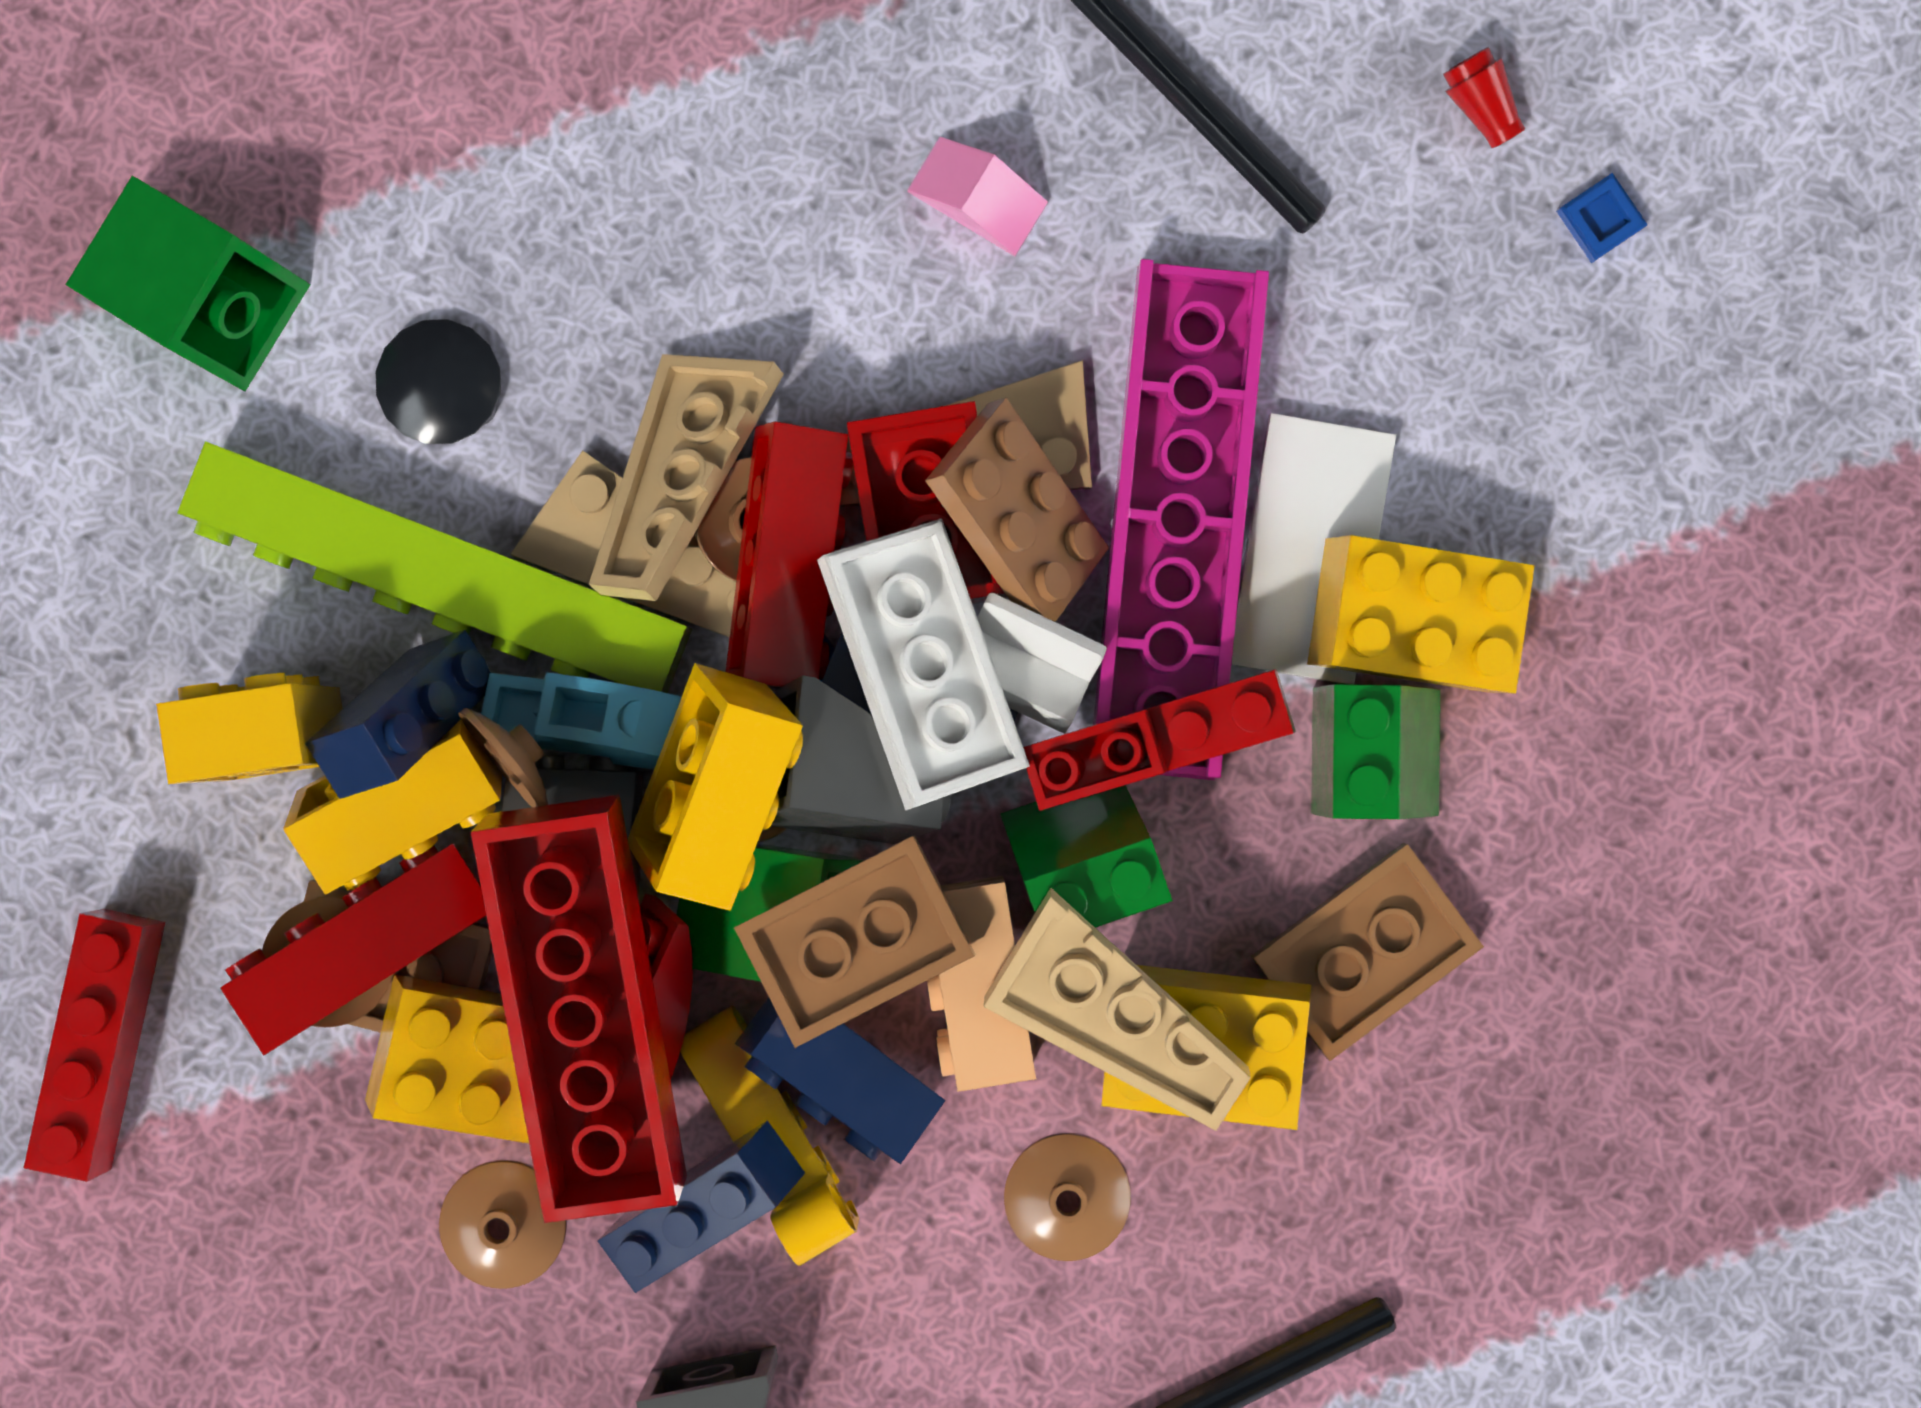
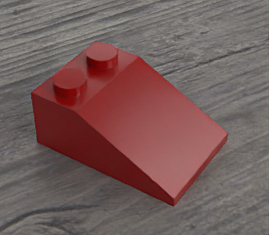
(891, 467)

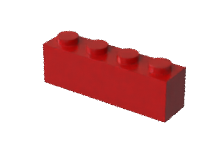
(786, 528)
(355, 949)
(94, 1044)

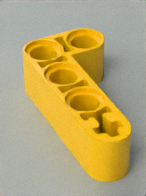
(813, 1211)

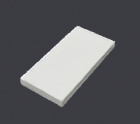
(1310, 487)
(923, 663)

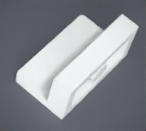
(1038, 661)

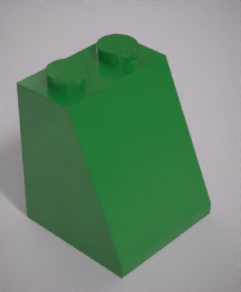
(188, 284)
(1375, 752)
(1089, 854)
(777, 877)

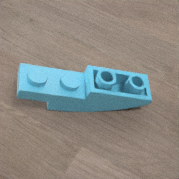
(584, 715)

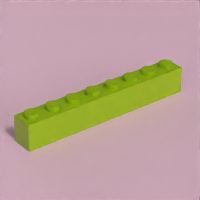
(431, 570)

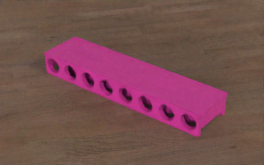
(1181, 489)

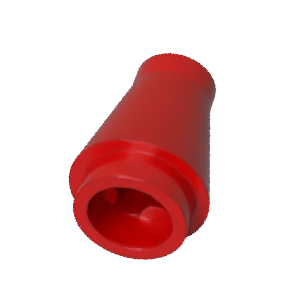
(1485, 96)

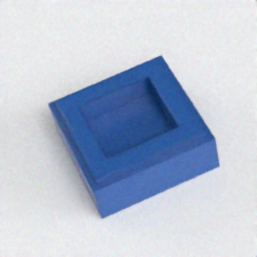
(1602, 217)

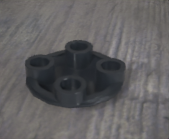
(438, 382)

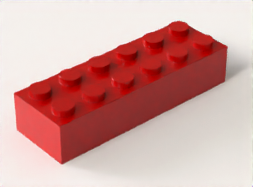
(580, 1008)

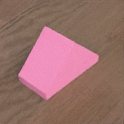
(979, 193)

